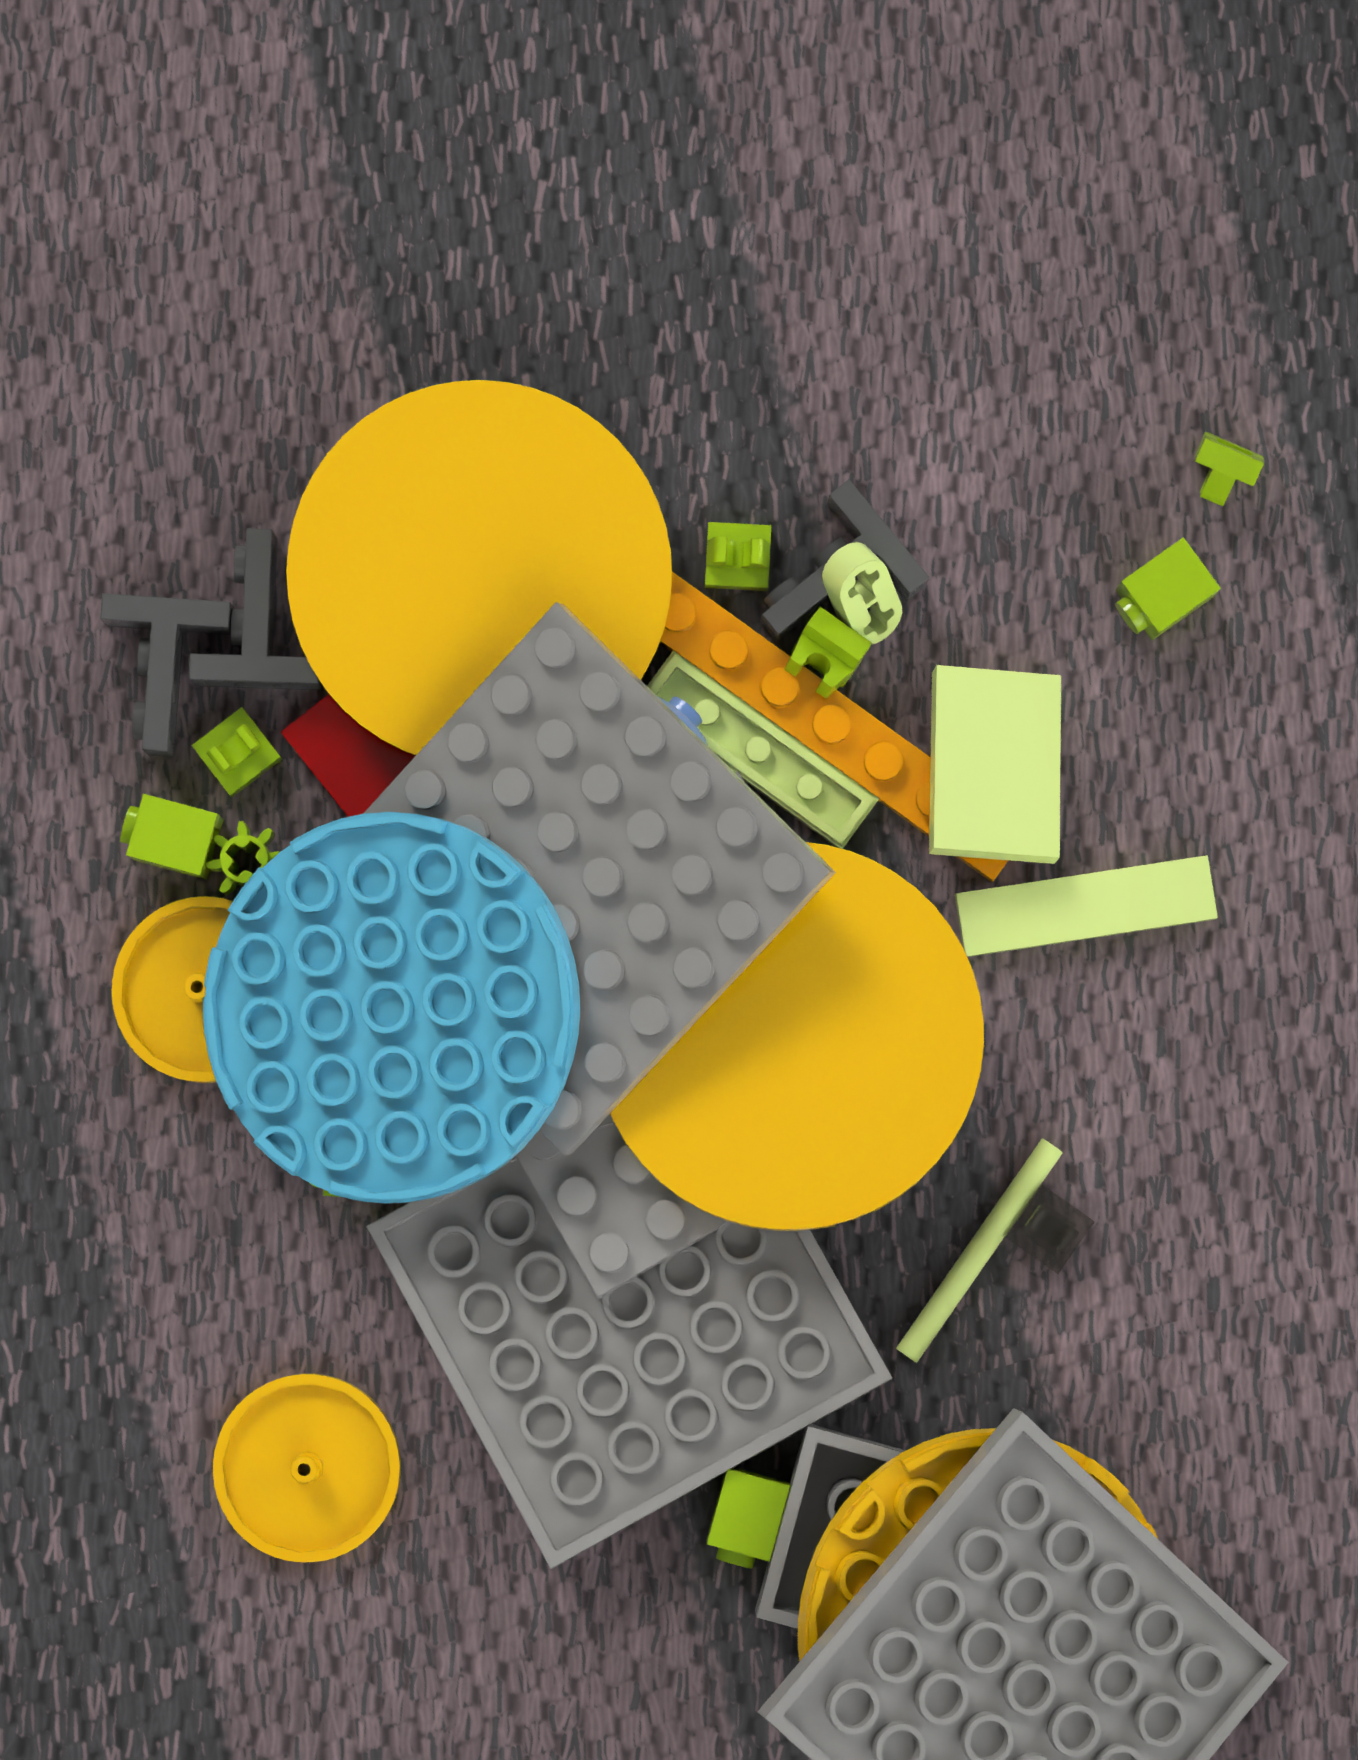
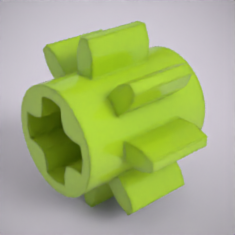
(247, 844)

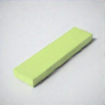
(768, 754)
(1086, 906)

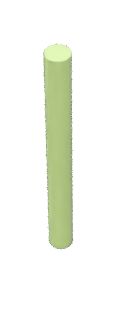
(979, 1250)

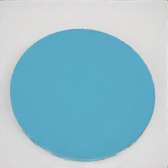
(391, 1007)

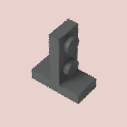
(794, 602)
(254, 629)
(162, 656)

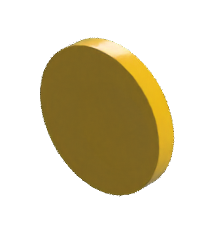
(162, 986)
(306, 1467)

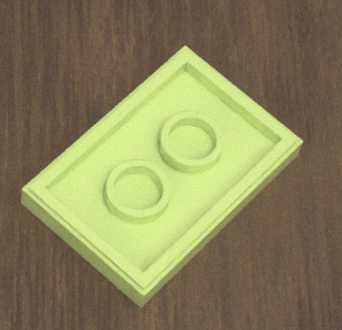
(995, 764)

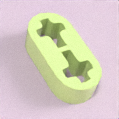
(871, 590)

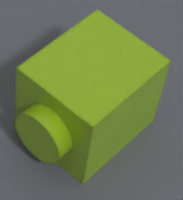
(1165, 590)
(171, 835)
(747, 1517)

